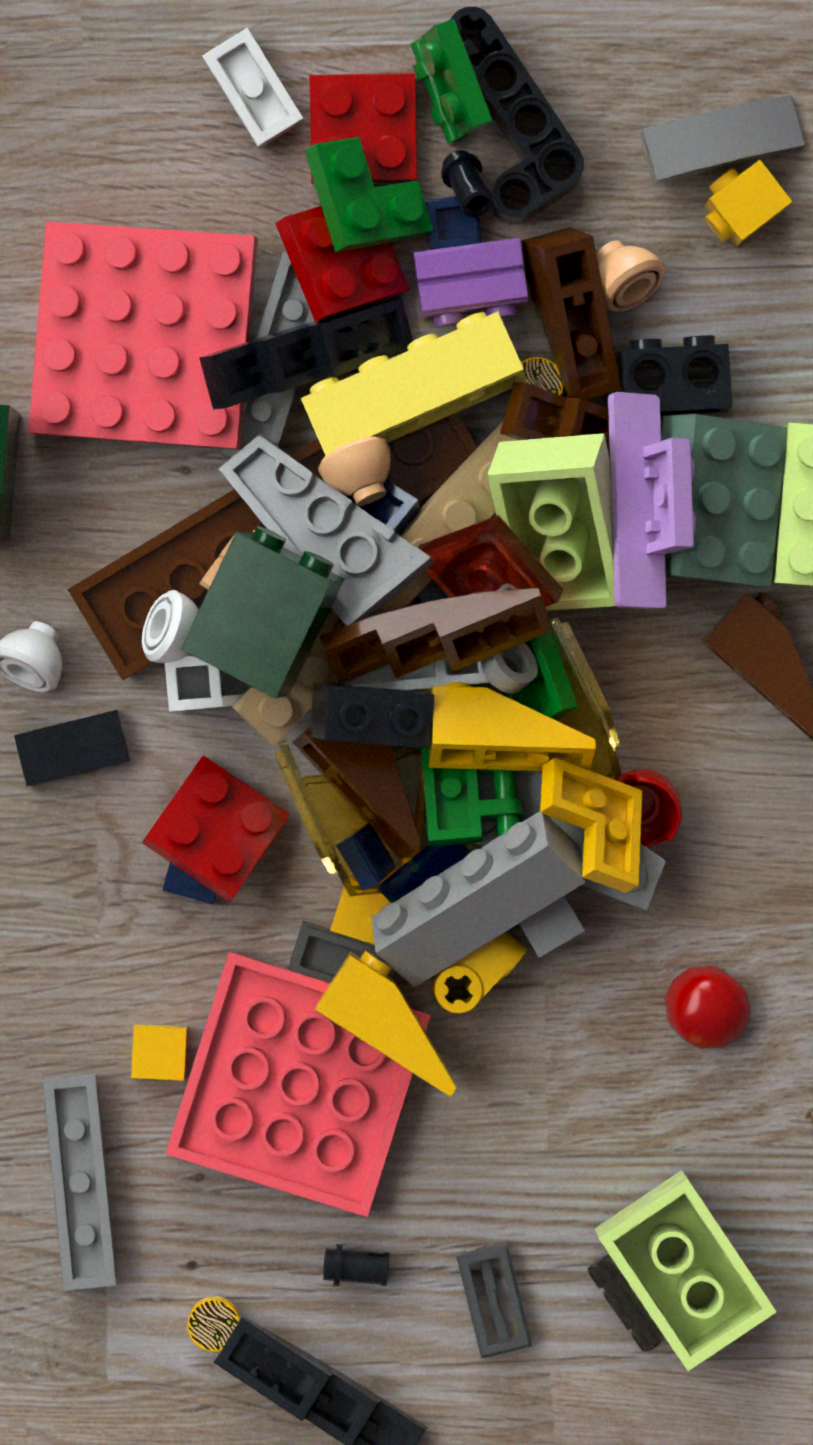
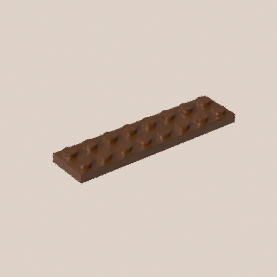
(123, 592)

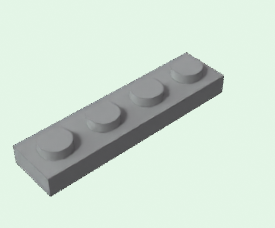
(284, 310)
(80, 1181)

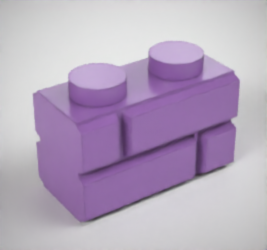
(470, 281)

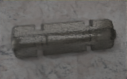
(625, 1303)

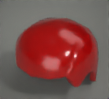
(660, 805)
(707, 1007)

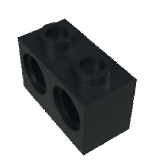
(676, 392)
(371, 715)

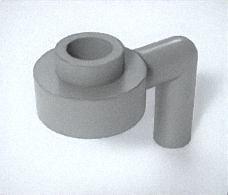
(512, 668)

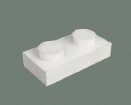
(253, 88)

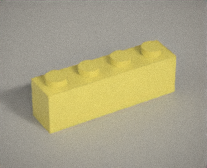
(416, 386)

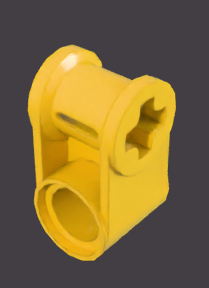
(482, 968)

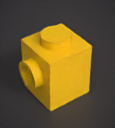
(744, 203)

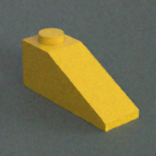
(496, 733)
(377, 1012)

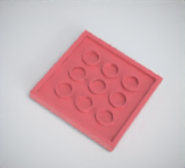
(127, 328)
(288, 1091)

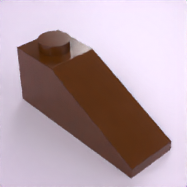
(573, 310)
(765, 657)
(369, 783)

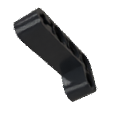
(505, 107)

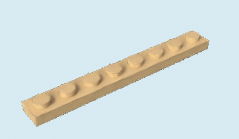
(455, 505)

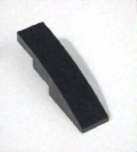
(305, 353)
(314, 1389)

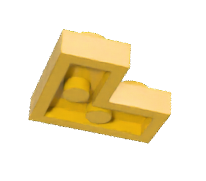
(606, 812)

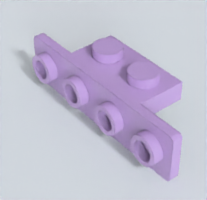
(647, 499)

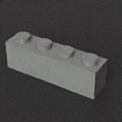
(477, 899)

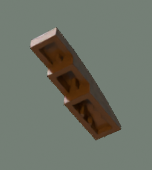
(544, 414)
(450, 628)

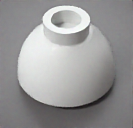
(168, 627)
(32, 657)

